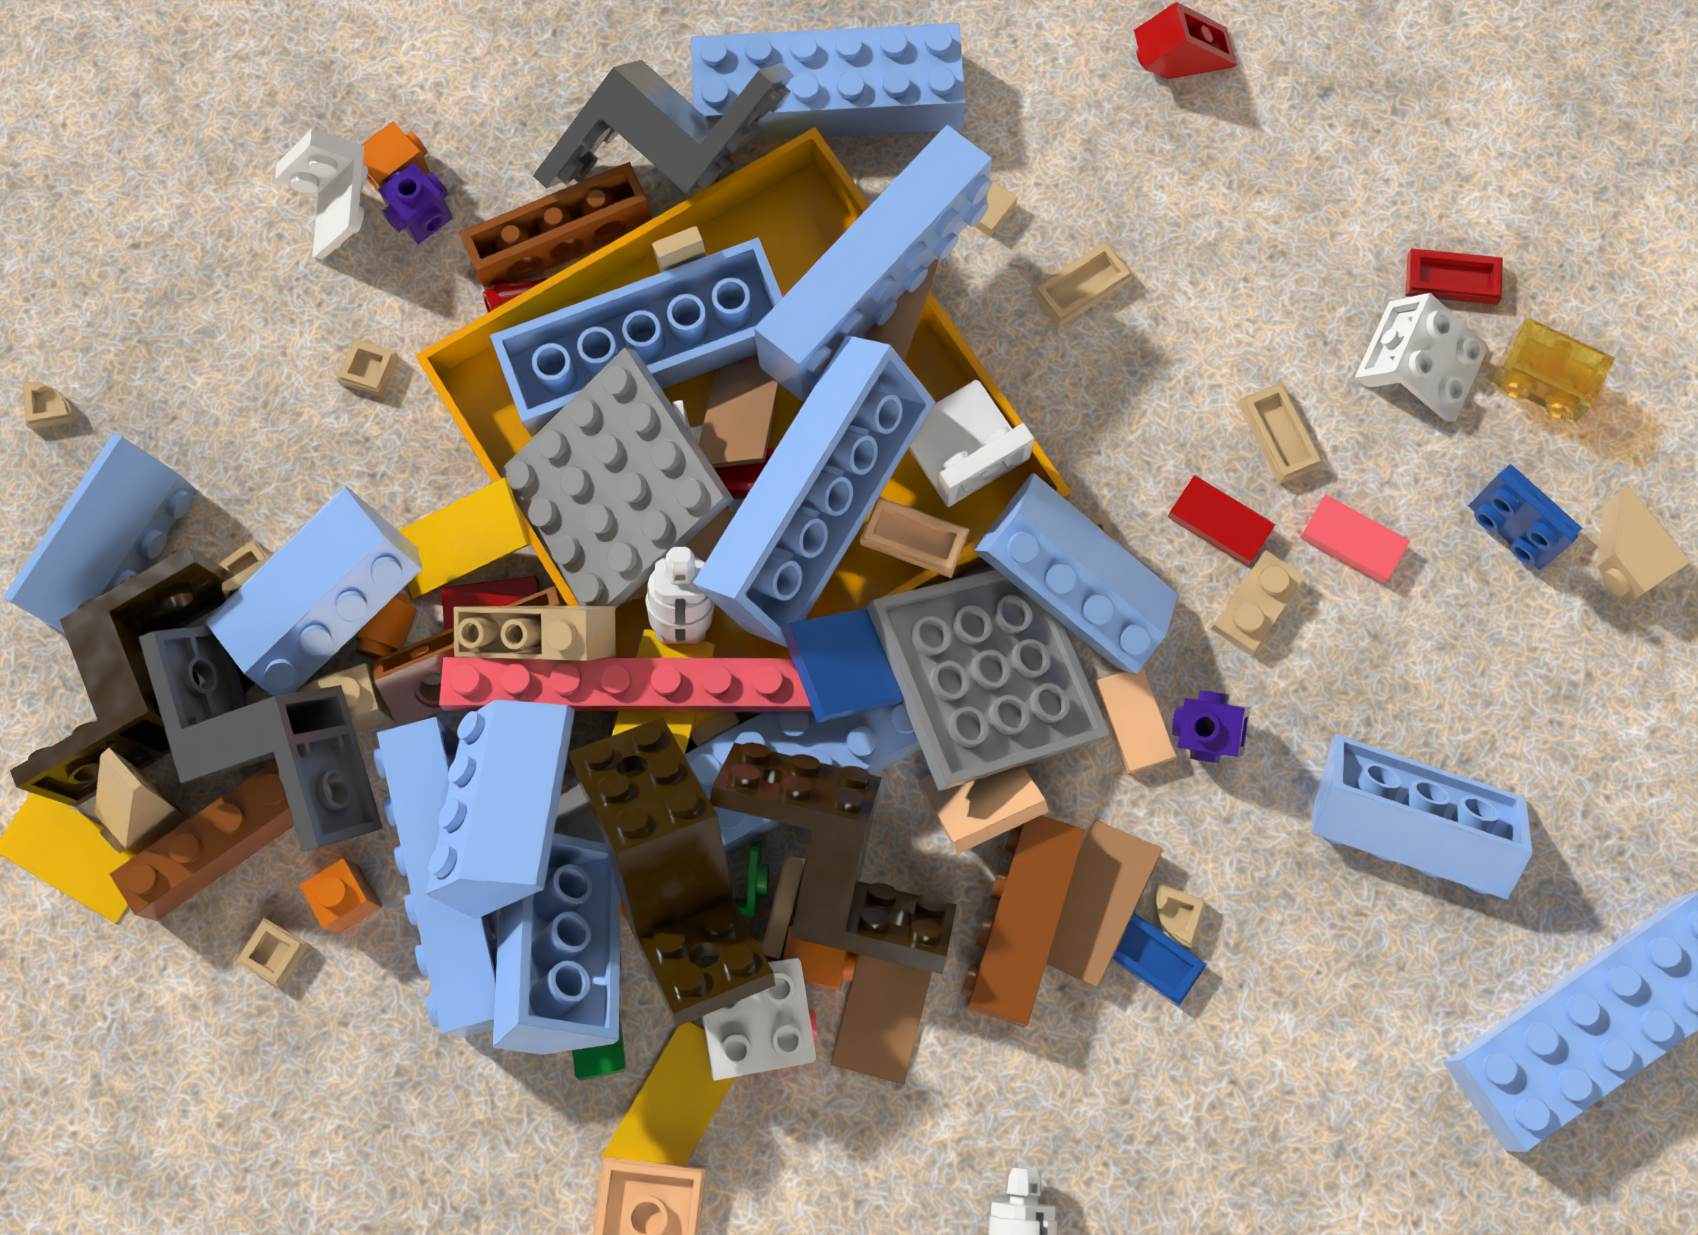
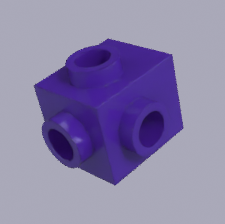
(415, 203)
(1229, 722)

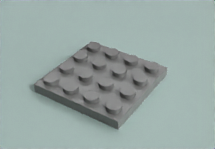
(614, 483)
(985, 677)

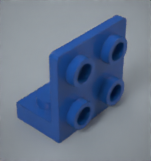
(1524, 518)

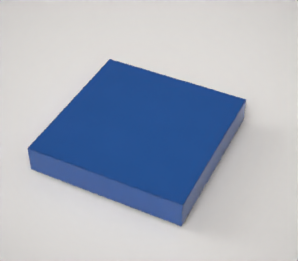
(842, 664)

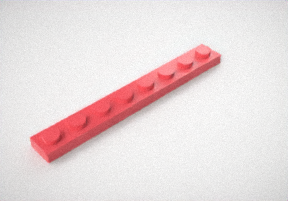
(626, 684)

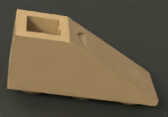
(535, 632)

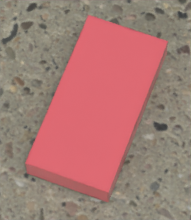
(1355, 539)

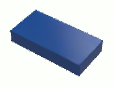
(1158, 960)

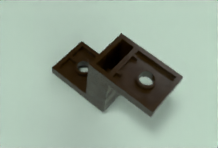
(115, 675)
(671, 870)
(832, 900)

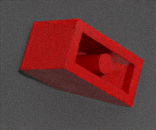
(1183, 43)

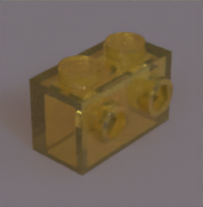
(1552, 370)

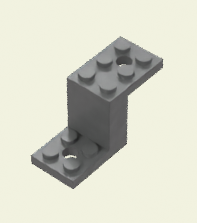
(663, 126)
(220, 734)

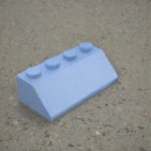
(102, 533)
(1079, 575)
(315, 593)
(500, 806)
(1422, 817)
(561, 956)

